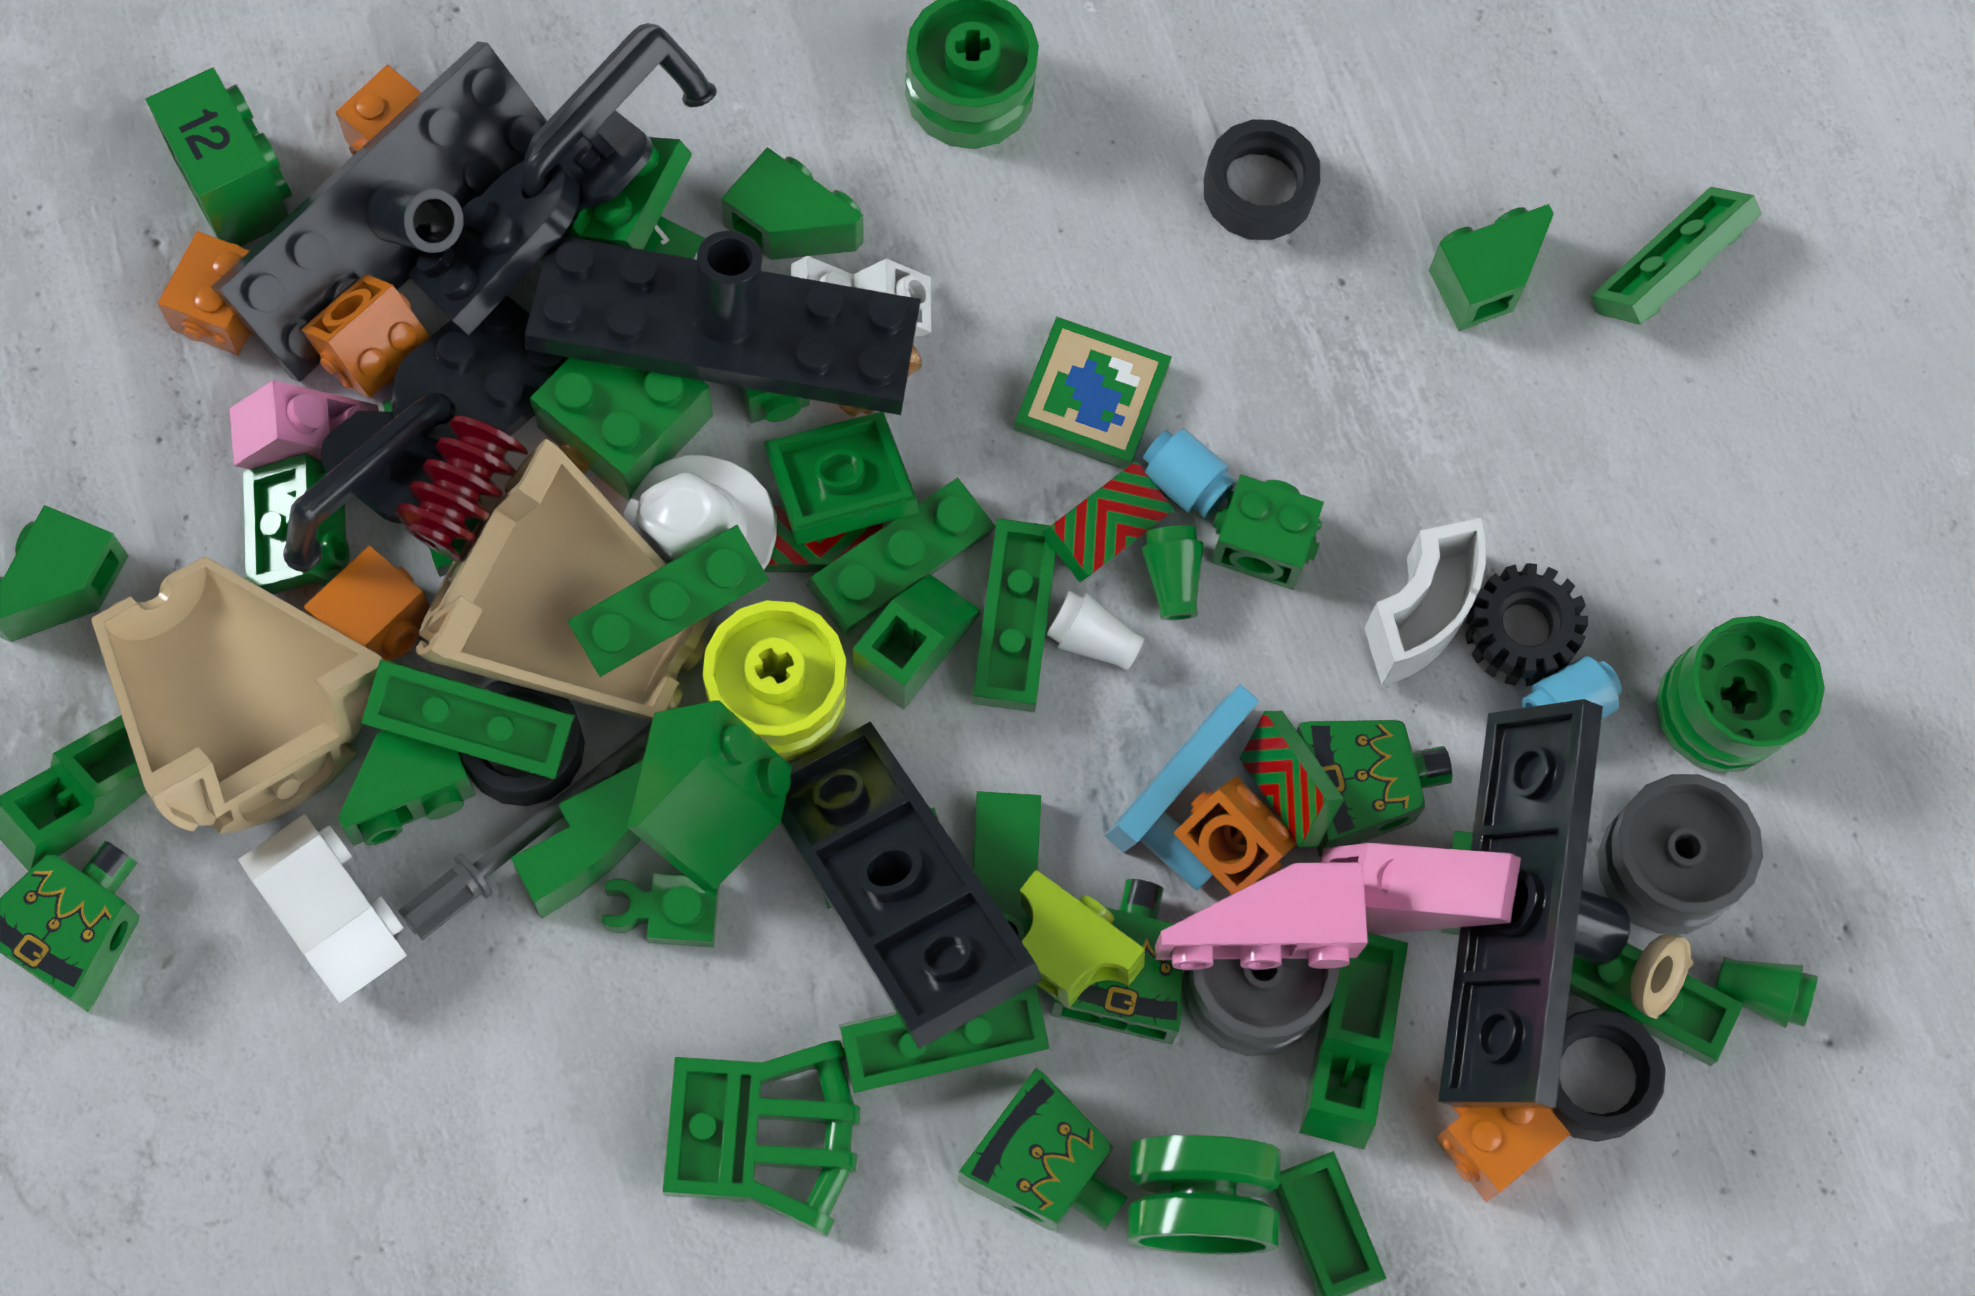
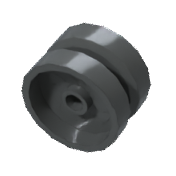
(1680, 853)
(1256, 1014)

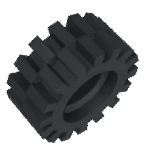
(1545, 595)

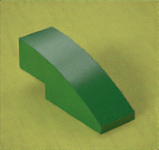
(72, 798)
(586, 850)
(1355, 1045)

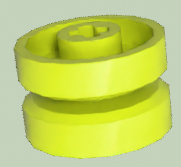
(786, 645)

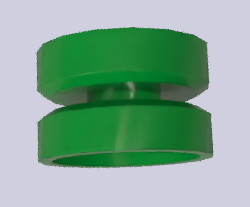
(971, 71)
(1204, 1195)

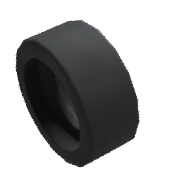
(1268, 139)
(533, 787)
(1647, 1064)

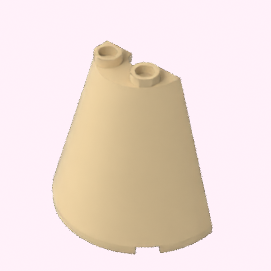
(532, 567)
(232, 697)

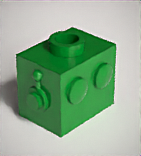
(1267, 531)

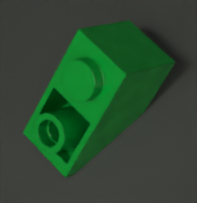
(790, 211)
(1489, 267)
(57, 574)
(912, 639)
(401, 784)

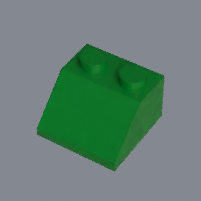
(707, 791)

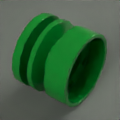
(1761, 672)

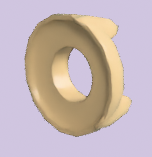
(1655, 992)

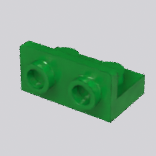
(267, 506)

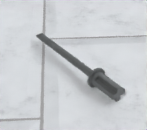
(467, 880)

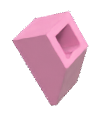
(286, 422)

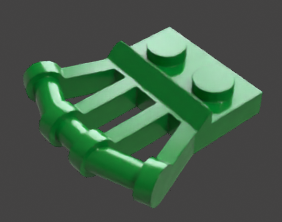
(637, 208)
(716, 1132)

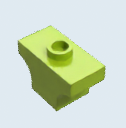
(1075, 941)

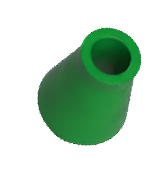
(1174, 569)
(1769, 989)

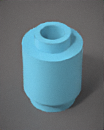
(1188, 472)
(1579, 681)

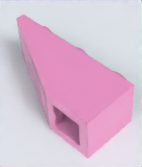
(1431, 886)
(1289, 915)

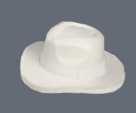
(695, 501)

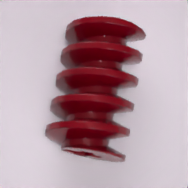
(458, 484)

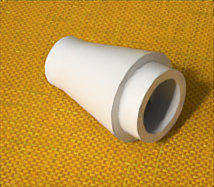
(1092, 631)

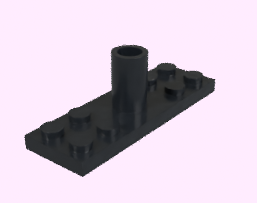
(384, 205)
(724, 321)
(902, 887)
(1517, 974)

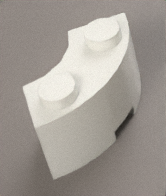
(1426, 614)
(323, 907)

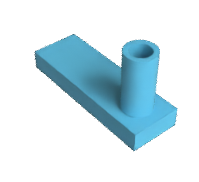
(1147, 817)

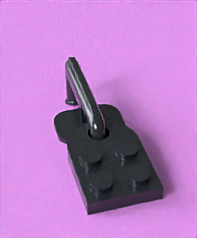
(570, 165)
(384, 452)

